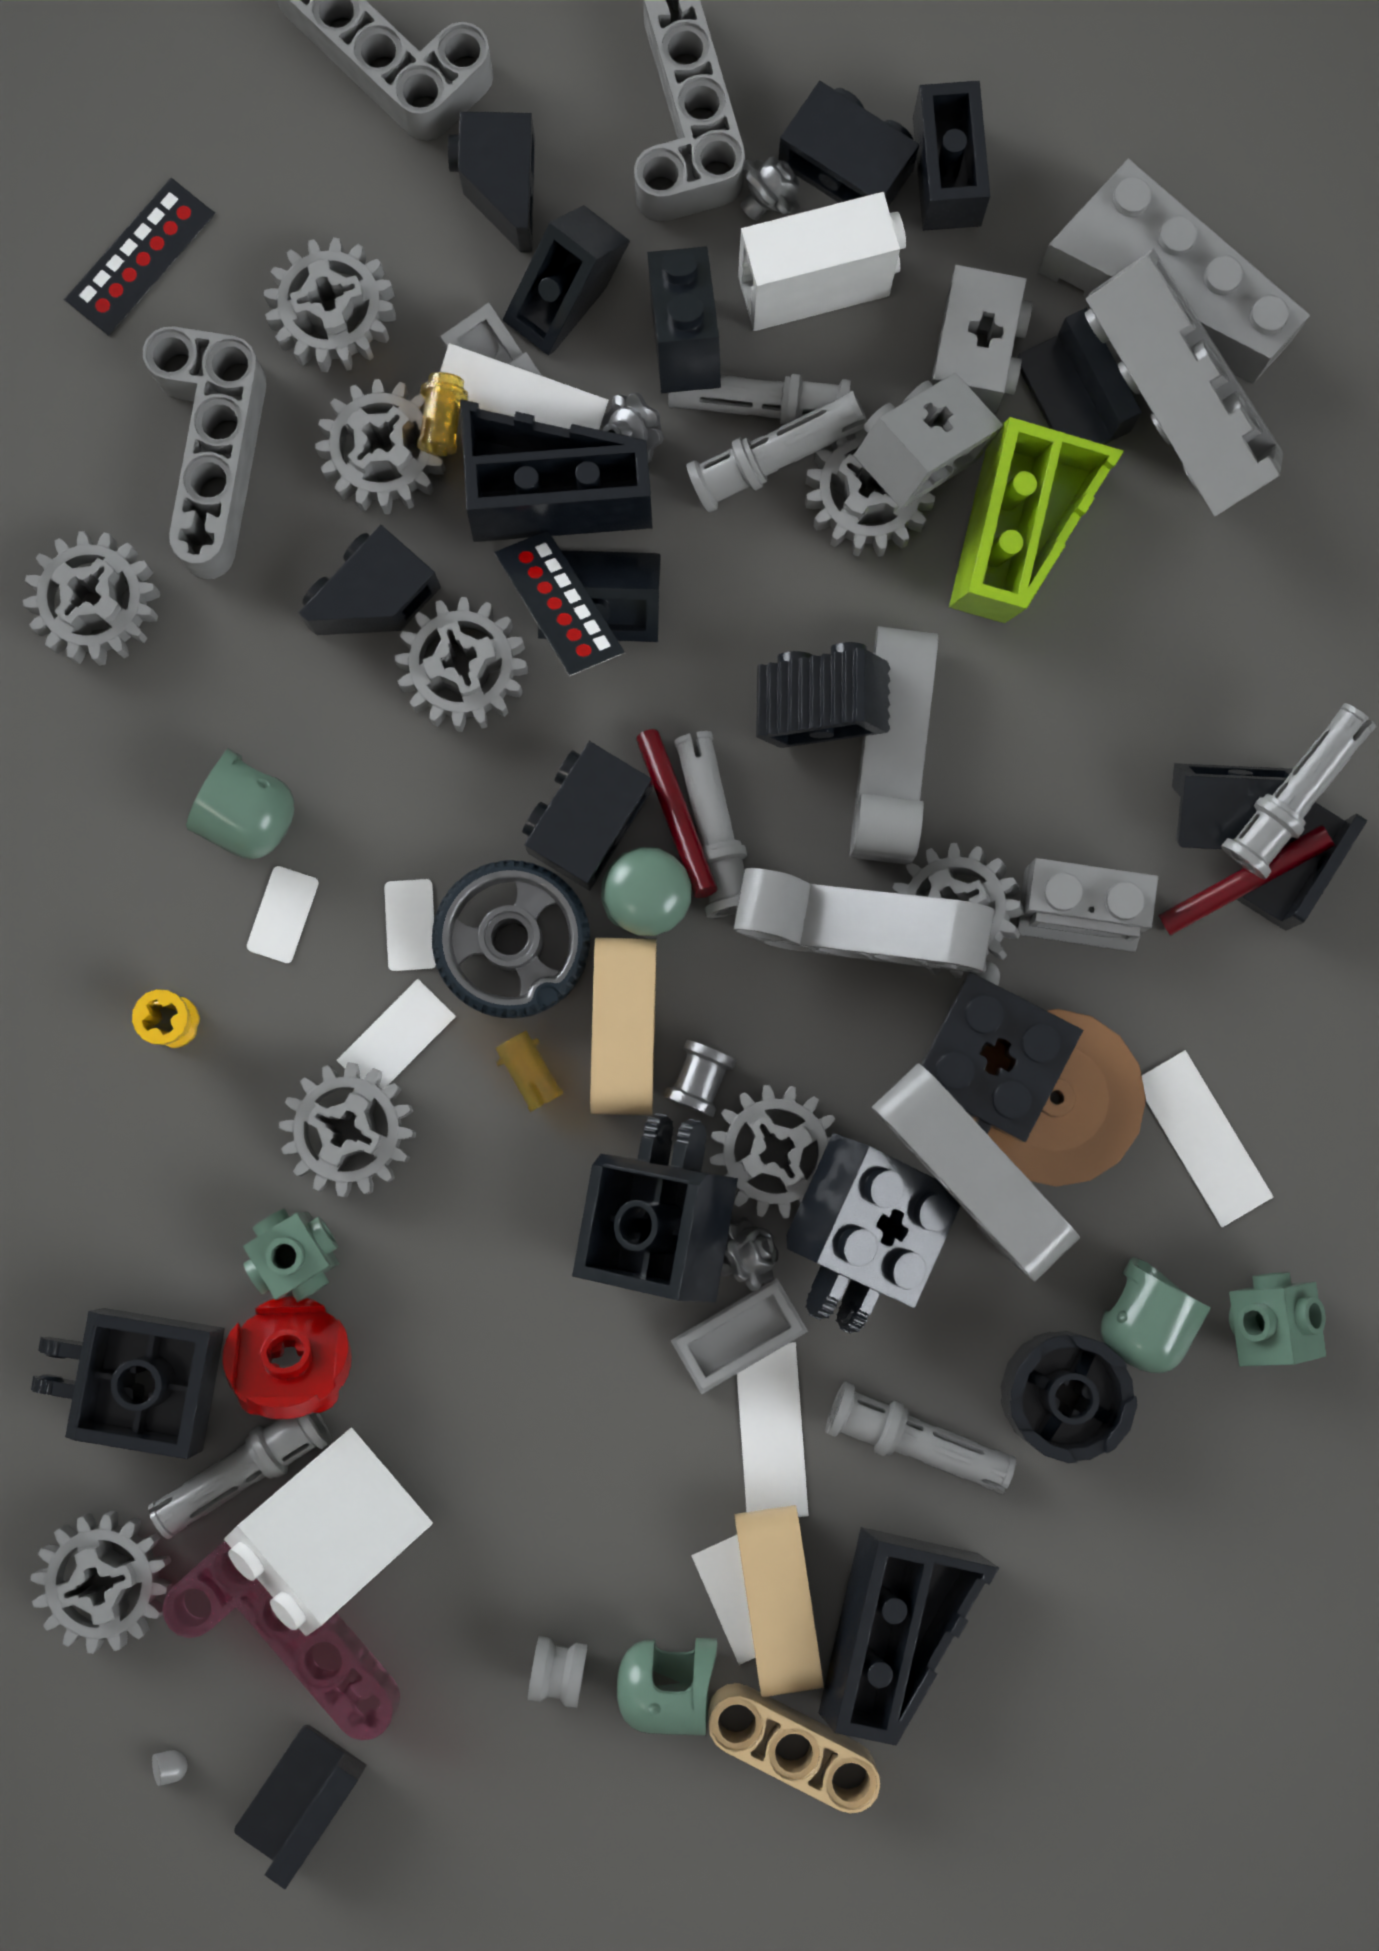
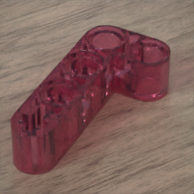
(230, 1589)

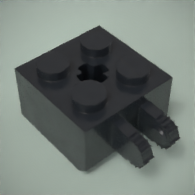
(1035, 1044)
(657, 1222)
(868, 1224)
(108, 1402)

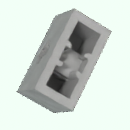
(987, 306)
(926, 438)

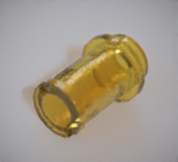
(441, 413)
(528, 1070)

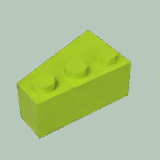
(1022, 513)

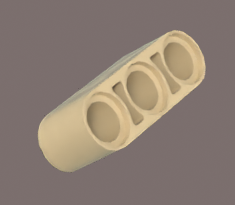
(623, 1026)
(779, 1601)
(811, 1772)

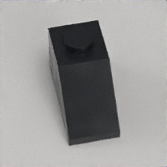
(497, 170)
(565, 277)

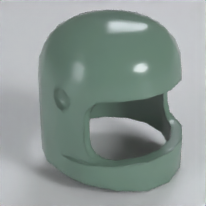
(241, 808)
(646, 891)
(1152, 1320)
(670, 1707)

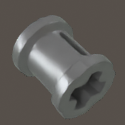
(700, 1078)

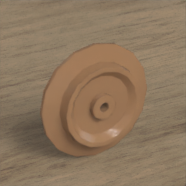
(1096, 1110)

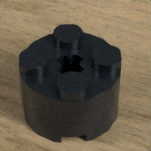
(1101, 1380)

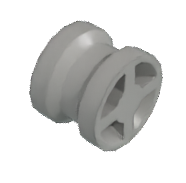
(557, 1672)

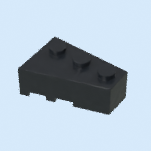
(550, 477)
(894, 1629)

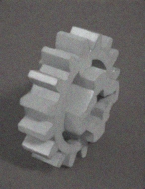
(356, 298)
(369, 466)
(849, 477)
(103, 578)
(483, 657)
(991, 893)
(334, 1155)
(749, 1167)
(104, 1605)

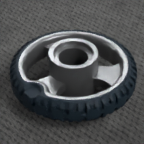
(535, 891)

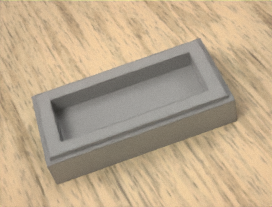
(739, 1336)

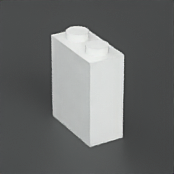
(819, 260)
(326, 1533)

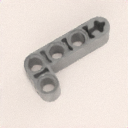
(411, 71)
(698, 140)
(204, 456)
(892, 763)
(863, 922)
(976, 1172)

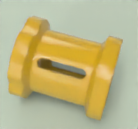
(147, 1015)

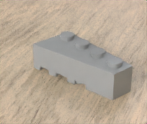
(1232, 299)
(1184, 382)

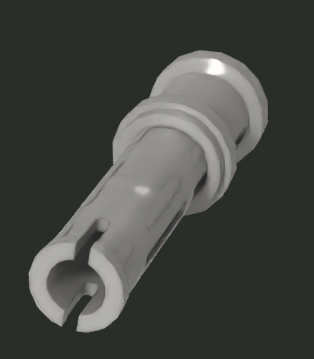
(762, 397)
(752, 461)
(1282, 814)
(713, 822)
(893, 1430)
(264, 1455)

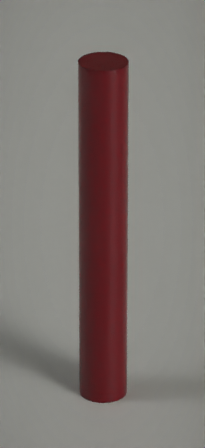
(676, 813)
(1244, 882)

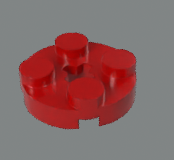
(293, 1390)

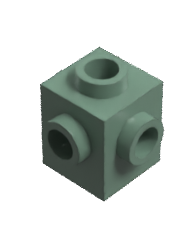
(313, 1250)
(1277, 1321)

